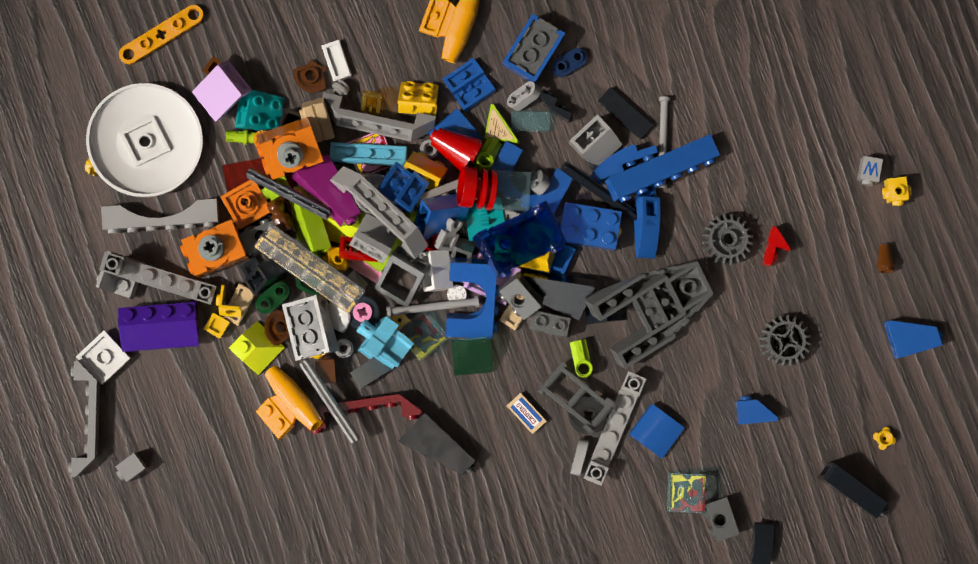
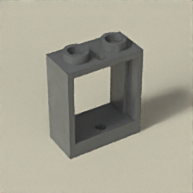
(414, 266)

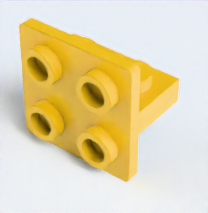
(418, 98)

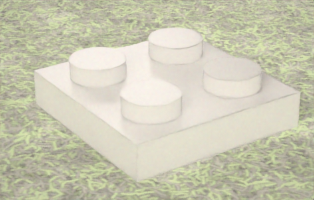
(103, 357)

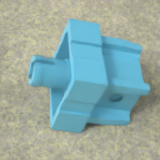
(384, 342)

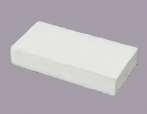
(336, 60)

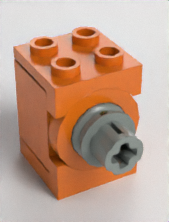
(288, 148)
(214, 249)

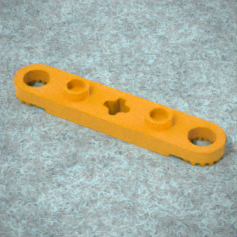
(174, 28)

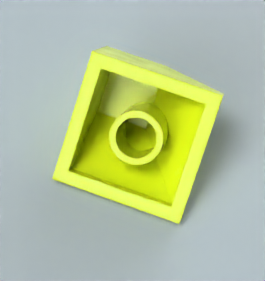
(255, 348)

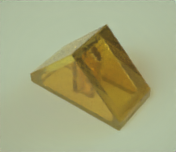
(371, 103)

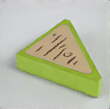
(498, 127)

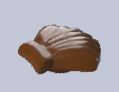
(310, 77)
(276, 328)

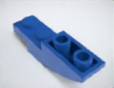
(627, 157)
(647, 224)

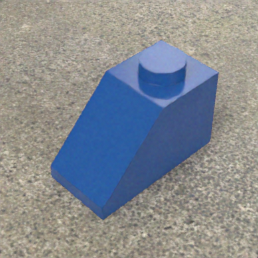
(753, 411)

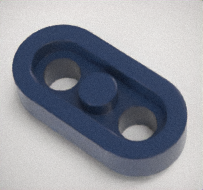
(569, 62)

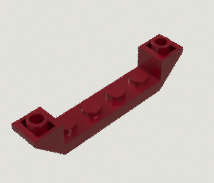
(408, 409)

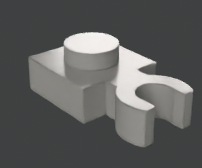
(448, 237)

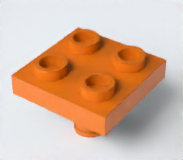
(246, 204)

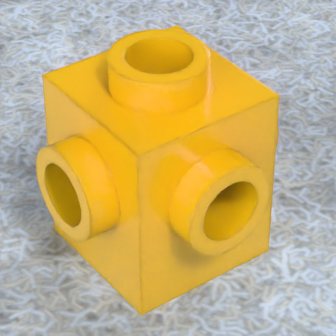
(902, 188)
(333, 260)

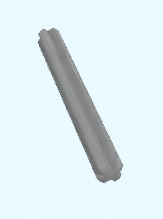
(329, 401)

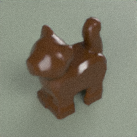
(281, 217)

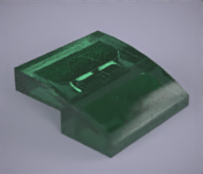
(471, 356)

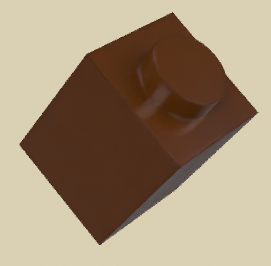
(326, 369)

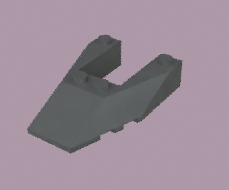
(663, 302)

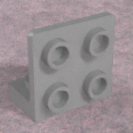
(373, 239)
(117, 284)

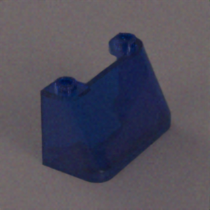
(520, 239)

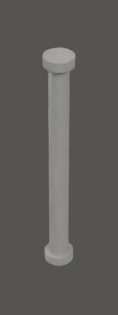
(663, 130)
(432, 306)

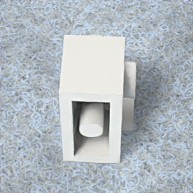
(438, 274)

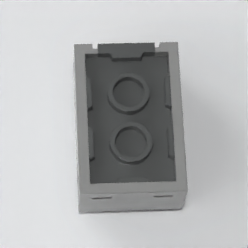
(310, 327)

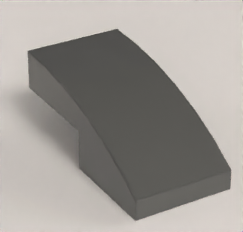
(369, 372)

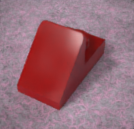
(775, 241)

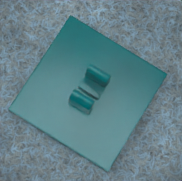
(481, 219)

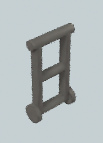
(607, 403)

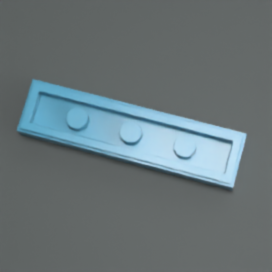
(367, 154)

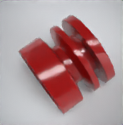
(480, 188)

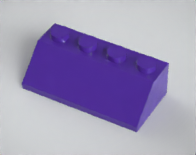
(158, 326)

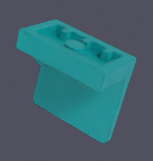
(259, 111)

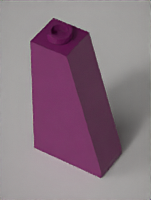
(317, 184)

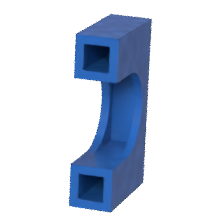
(558, 185)
(482, 321)

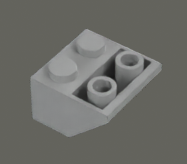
(595, 142)

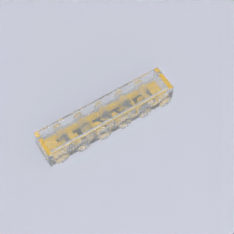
(309, 268)

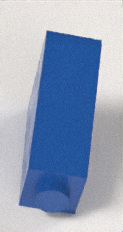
(435, 212)
(911, 338)

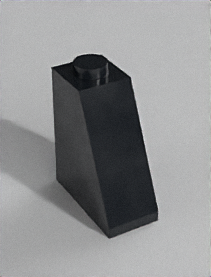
(265, 275)

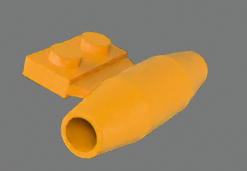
(451, 22)
(287, 406)

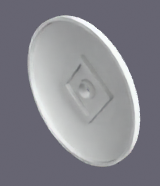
(138, 113)

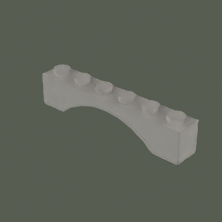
(199, 213)

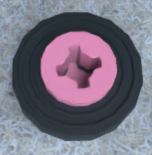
(370, 312)

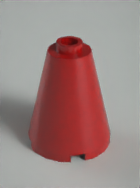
(456, 147)

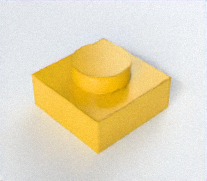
(216, 325)

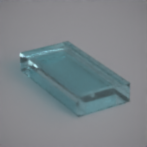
(530, 121)

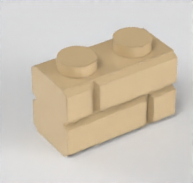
(318, 118)

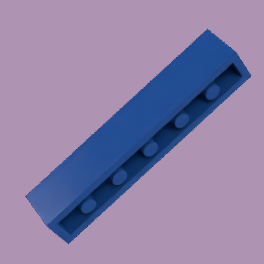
(661, 168)

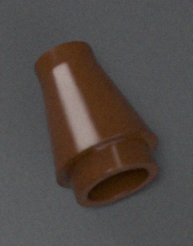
(885, 260)

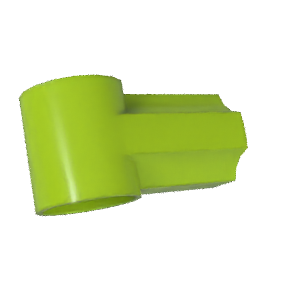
(487, 155)
(581, 356)

